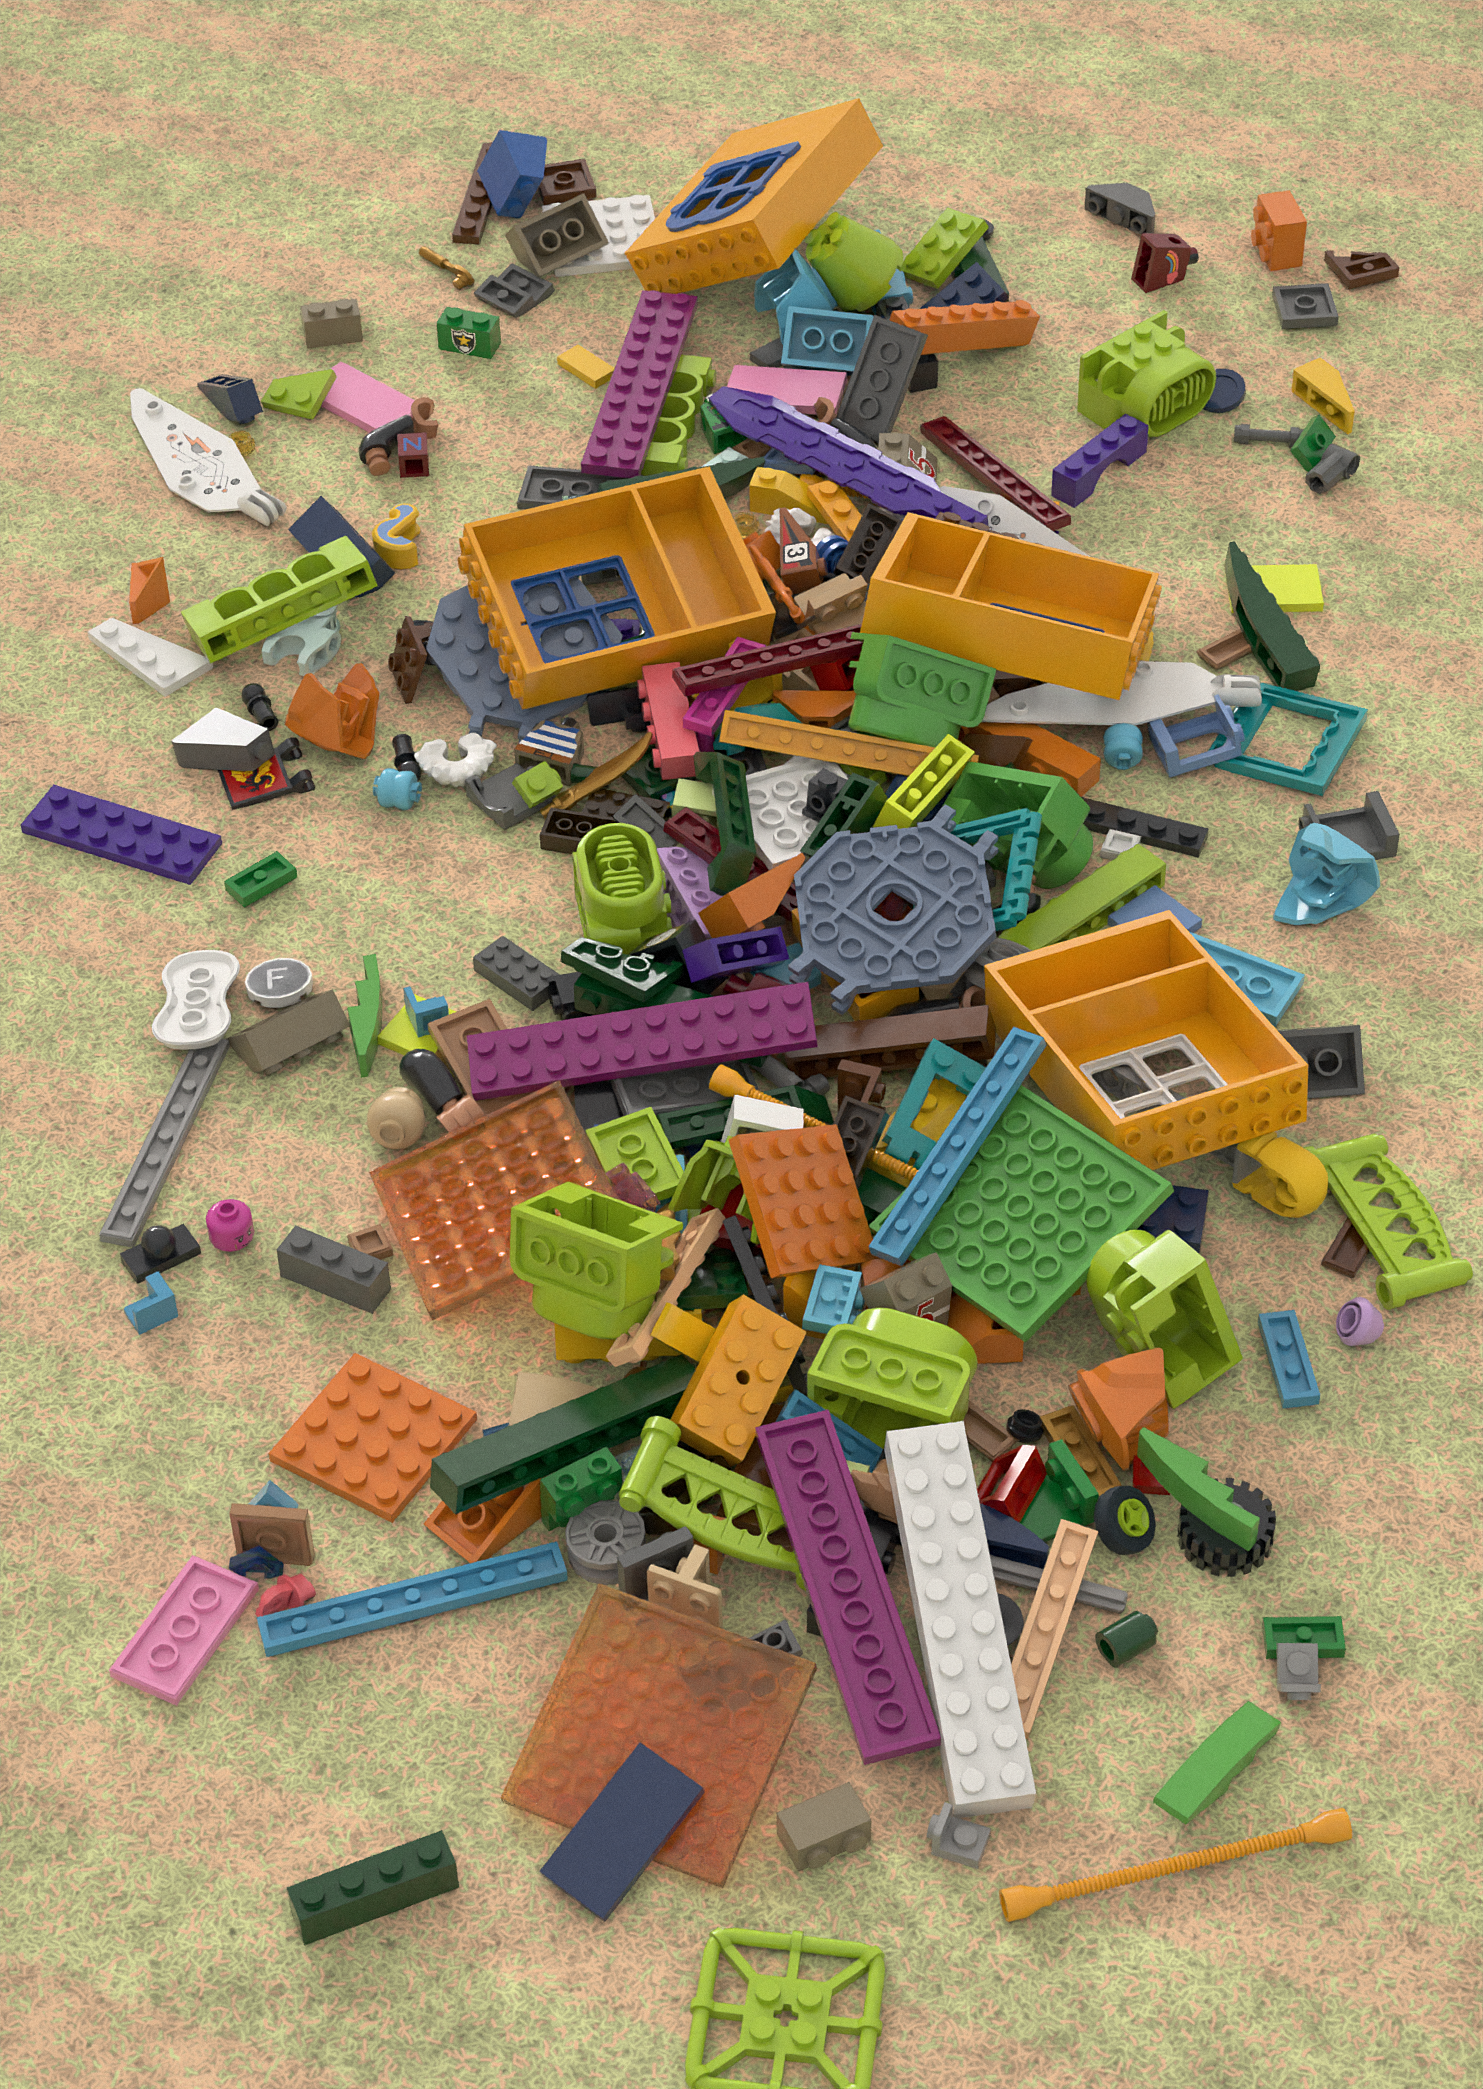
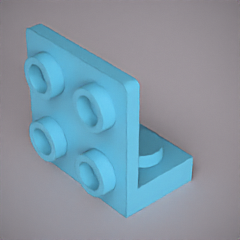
(833, 1299)

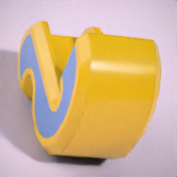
(394, 535)

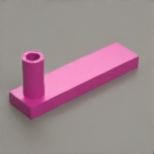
(709, 706)

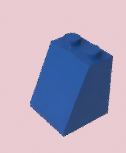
(513, 171)

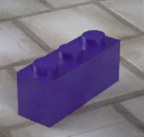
(735, 954)

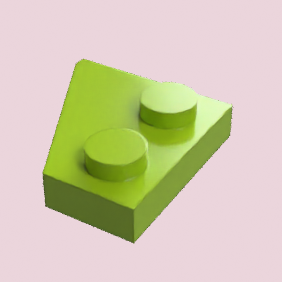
(299, 394)

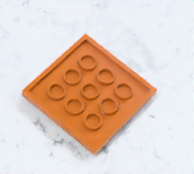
(802, 1199)
(372, 1437)

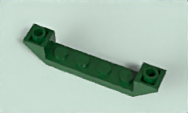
(737, 842)
(709, 1120)

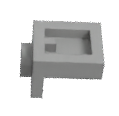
(1297, 1670)
(957, 1838)

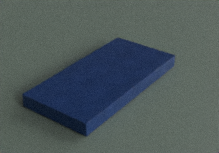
(622, 1831)

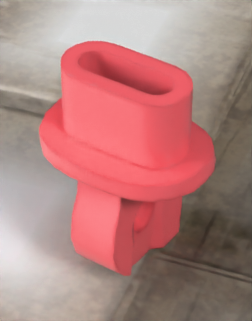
(288, 1593)

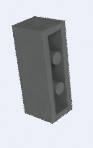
(334, 1269)

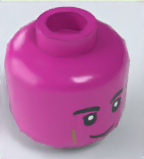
(230, 1225)

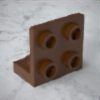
(860, 1083)

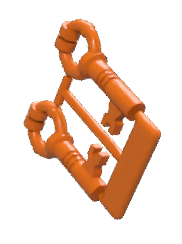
(783, 593)

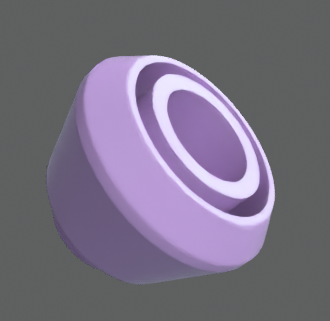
(1359, 1322)

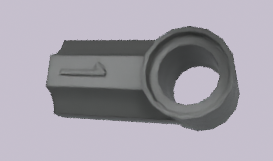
(1334, 465)

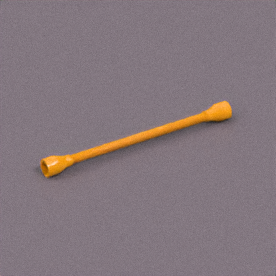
(730, 1083)
(1327, 1828)

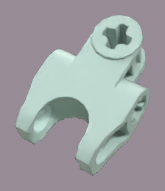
(312, 639)

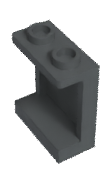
(1366, 826)

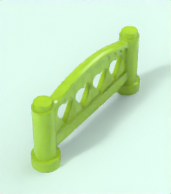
(1403, 1275)
(662, 1463)

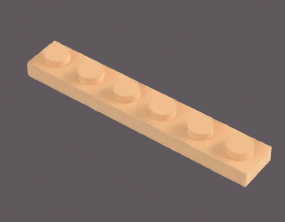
(691, 1247)
(1050, 1616)

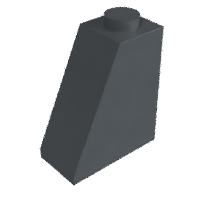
(223, 743)

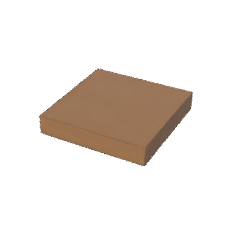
(276, 1529)

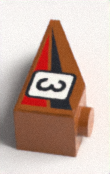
(799, 558)

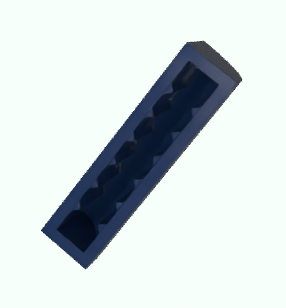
(325, 524)

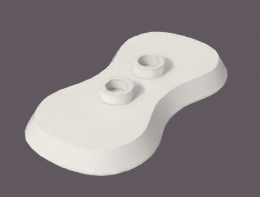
(196, 1001)

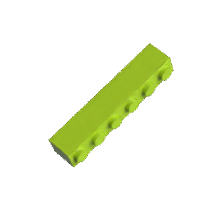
(1091, 901)

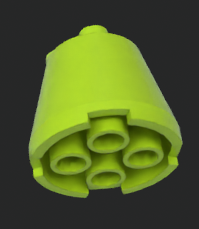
(853, 261)

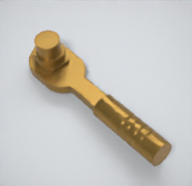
(463, 277)

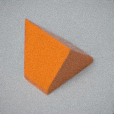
(148, 589)

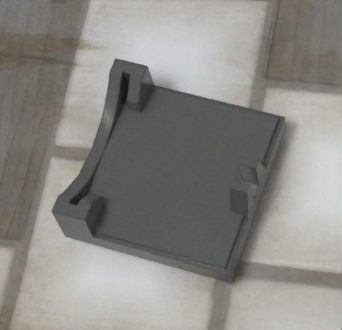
(500, 798)

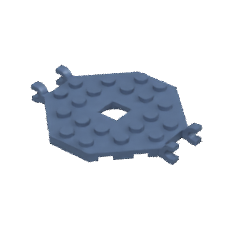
(472, 668)
(918, 863)

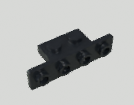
(617, 706)

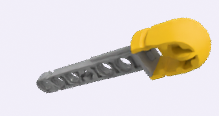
(1270, 1168)

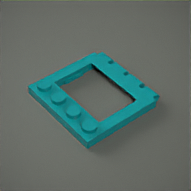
(1326, 756)
(1025, 829)
(939, 1063)

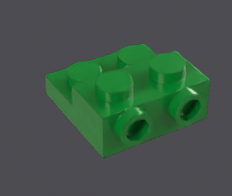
(578, 1487)

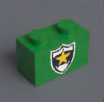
(468, 332)

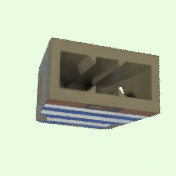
(556, 744)

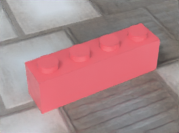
(665, 709)

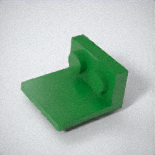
(1062, 1495)

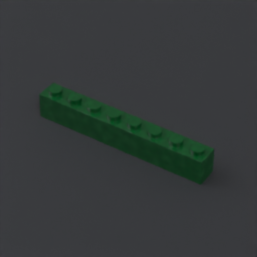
(558, 1436)

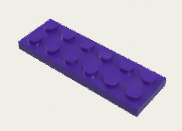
(121, 834)

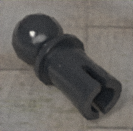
(259, 705)
(405, 755)

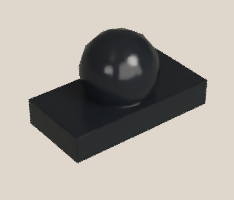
(160, 1251)

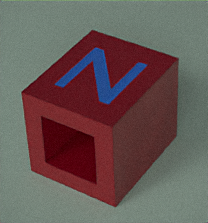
(413, 455)

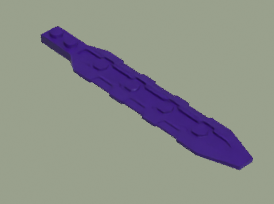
(836, 455)

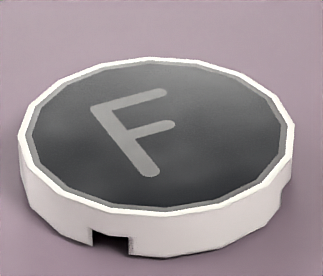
(279, 982)

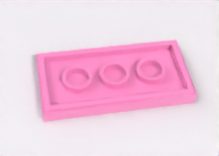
(792, 386)
(364, 399)
(184, 1630)

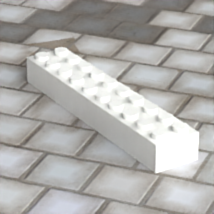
(959, 1621)

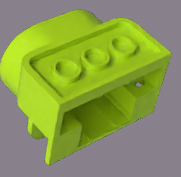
(1146, 377)
(620, 886)
(592, 1263)
(1163, 1298)
(892, 1373)

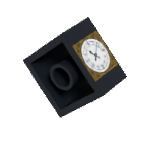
(668, 948)

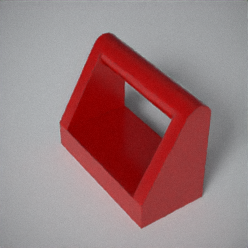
(1022, 1479)

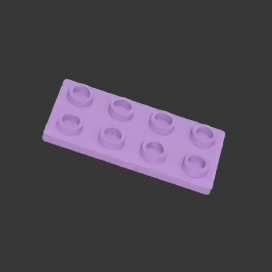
(686, 885)

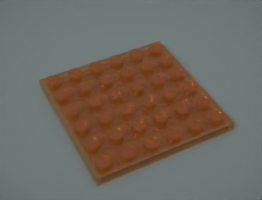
(458, 1192)
(686, 1693)

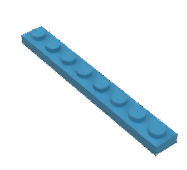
(957, 1146)
(411, 1599)

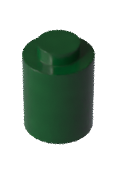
(1126, 1638)

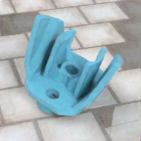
(794, 286)
(1327, 879)

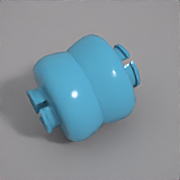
(1123, 746)
(397, 789)

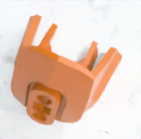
(340, 719)
(1123, 1399)

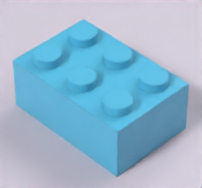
(823, 339)

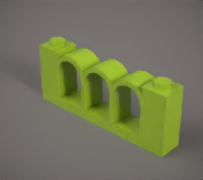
(677, 420)
(279, 599)

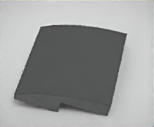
(514, 290)

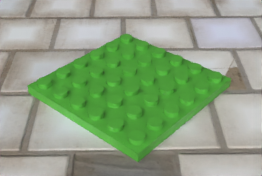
(1034, 1213)

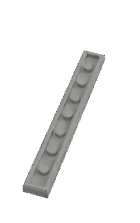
(163, 1145)

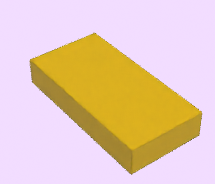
(585, 366)

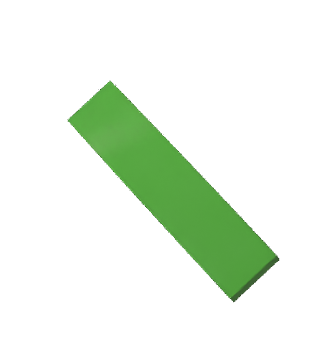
(366, 1018)
(1187, 1481)
(1215, 1762)

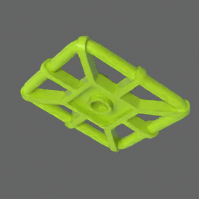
(770, 1996)

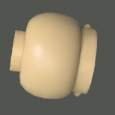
(396, 1118)

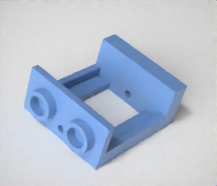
(1220, 722)

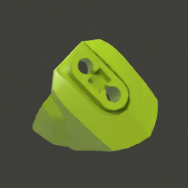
(709, 1181)

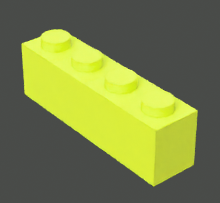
(926, 785)

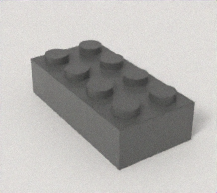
(514, 972)

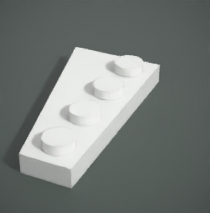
(149, 657)

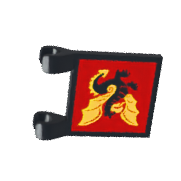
(268, 780)

